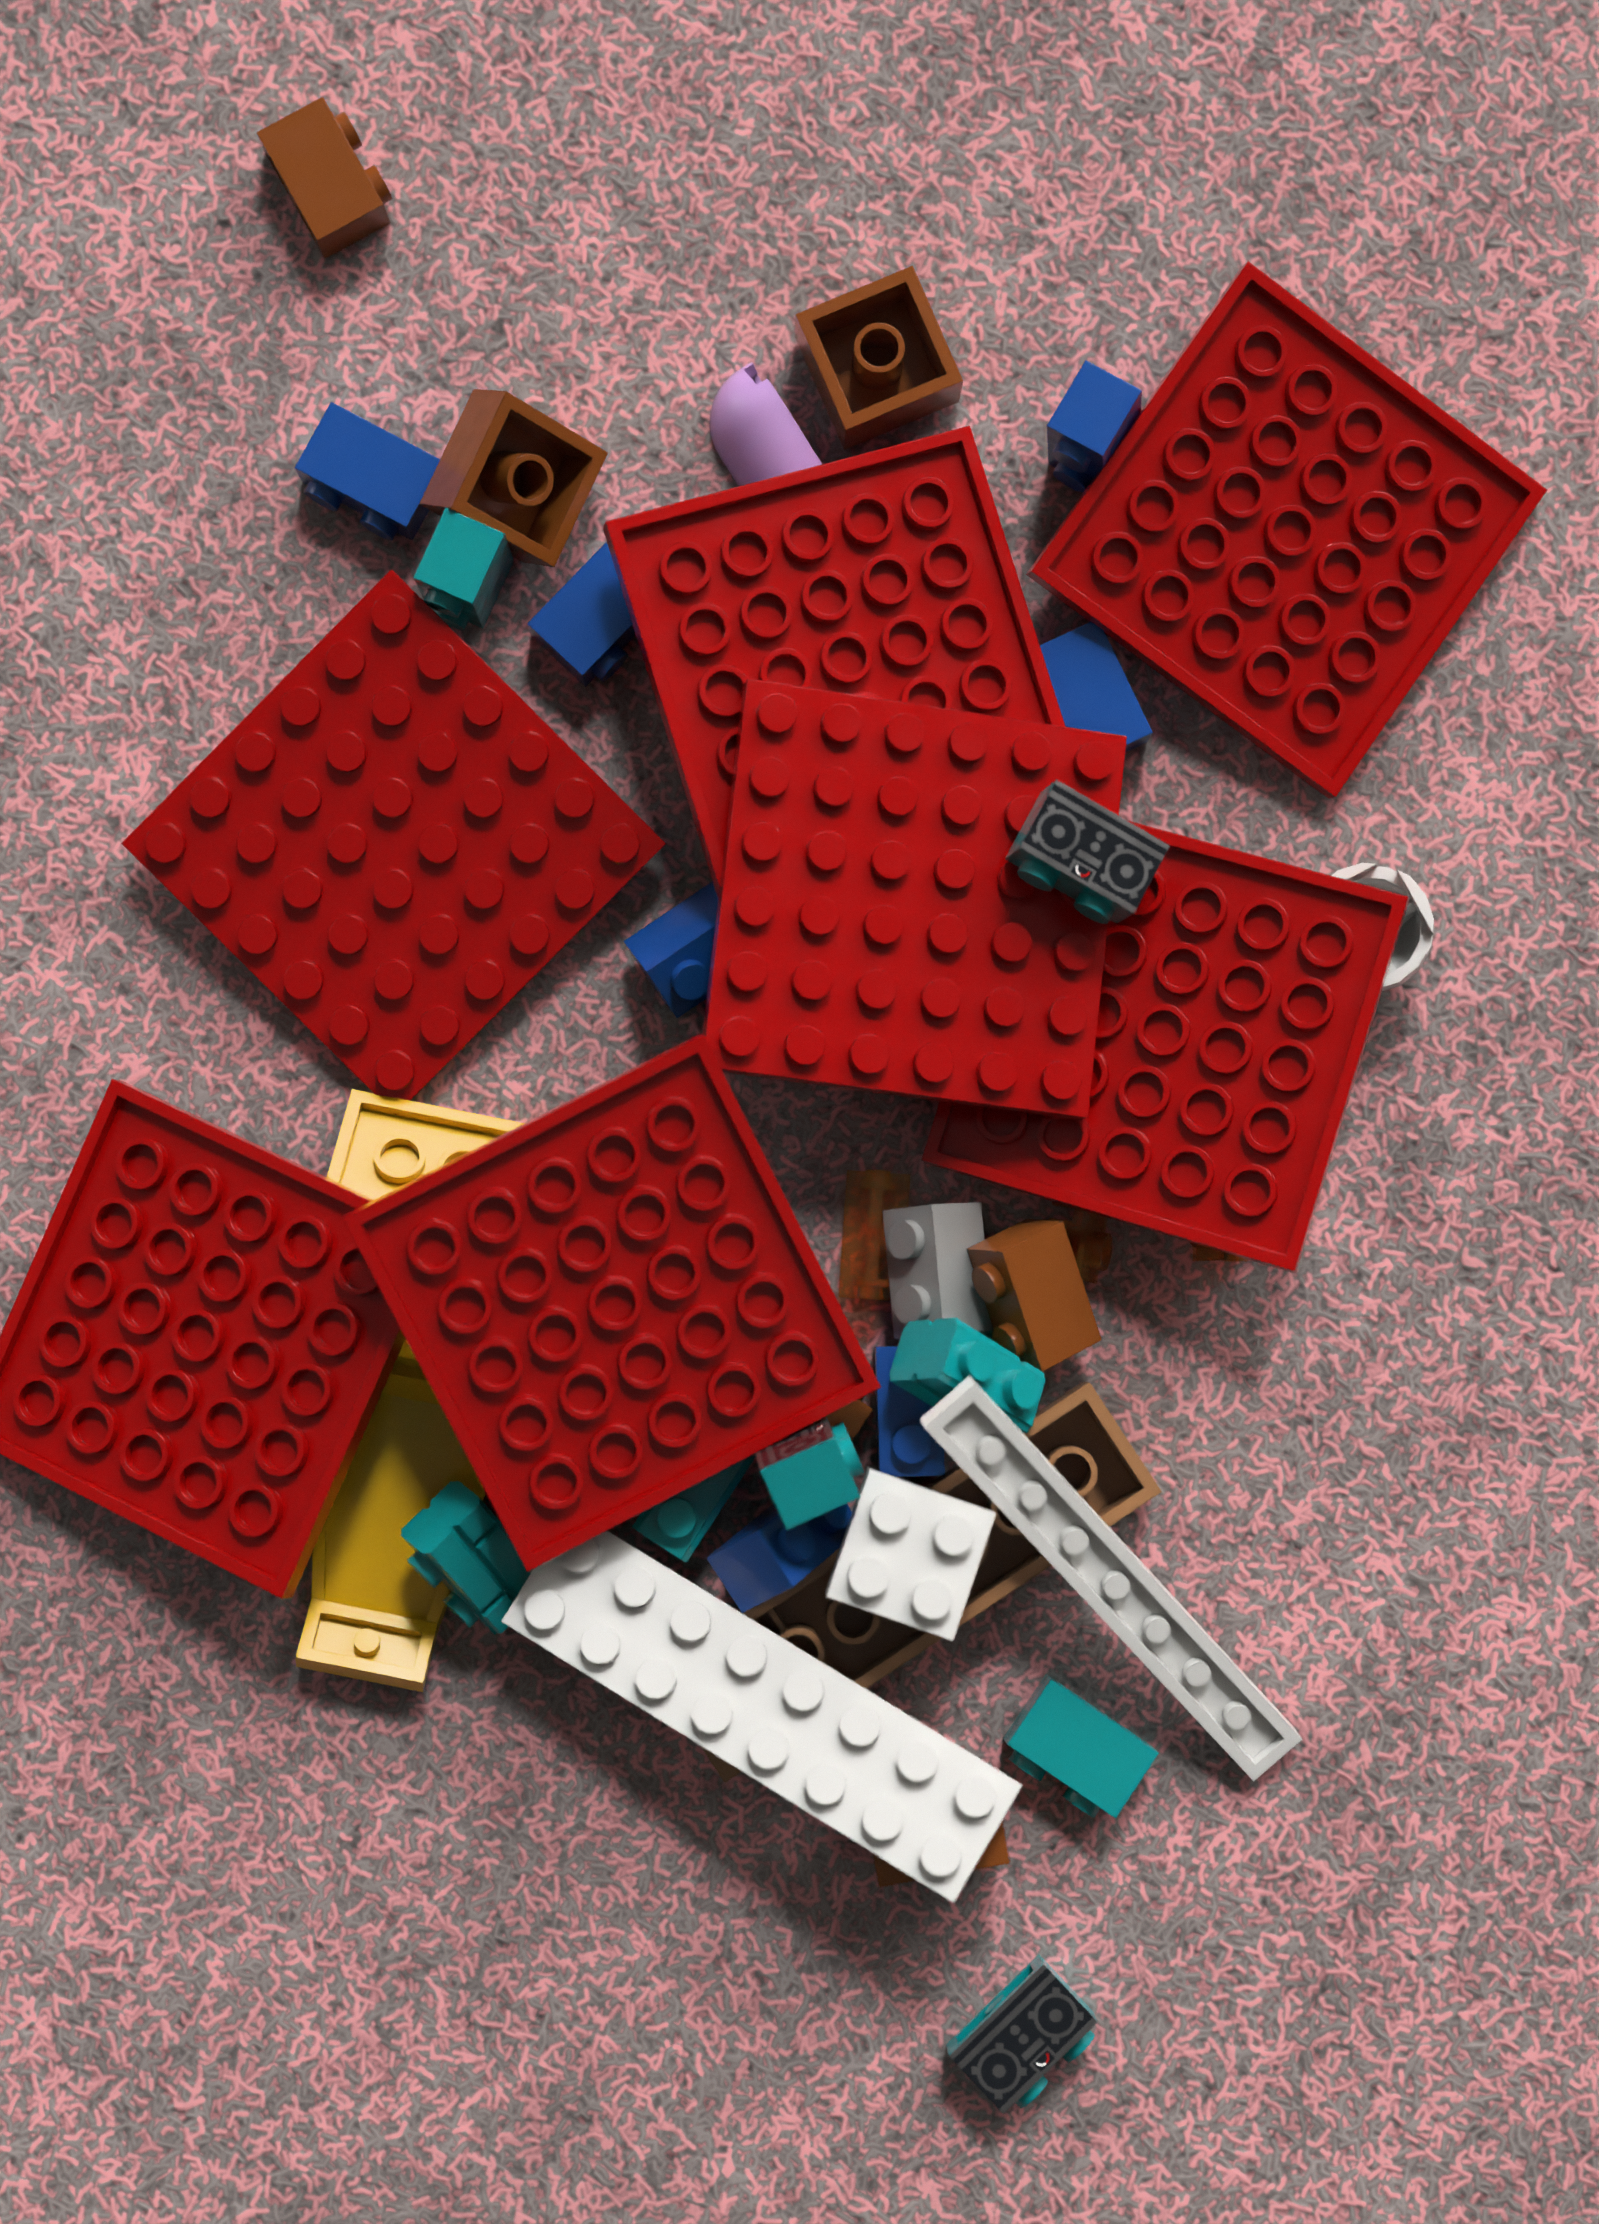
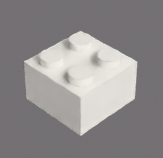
(910, 1553)

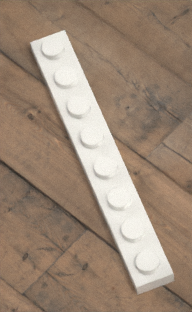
(1110, 1577)

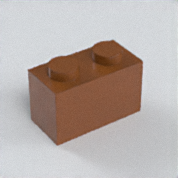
(324, 176)
(1034, 1292)

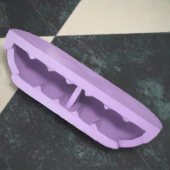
(756, 430)

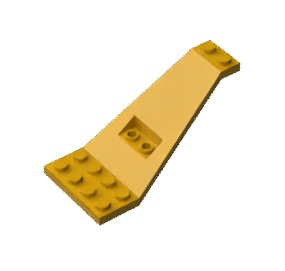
(367, 1604)

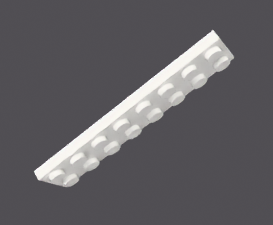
(767, 1709)

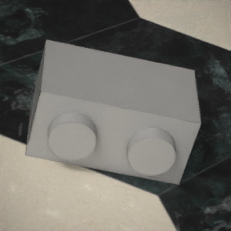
(931, 1264)

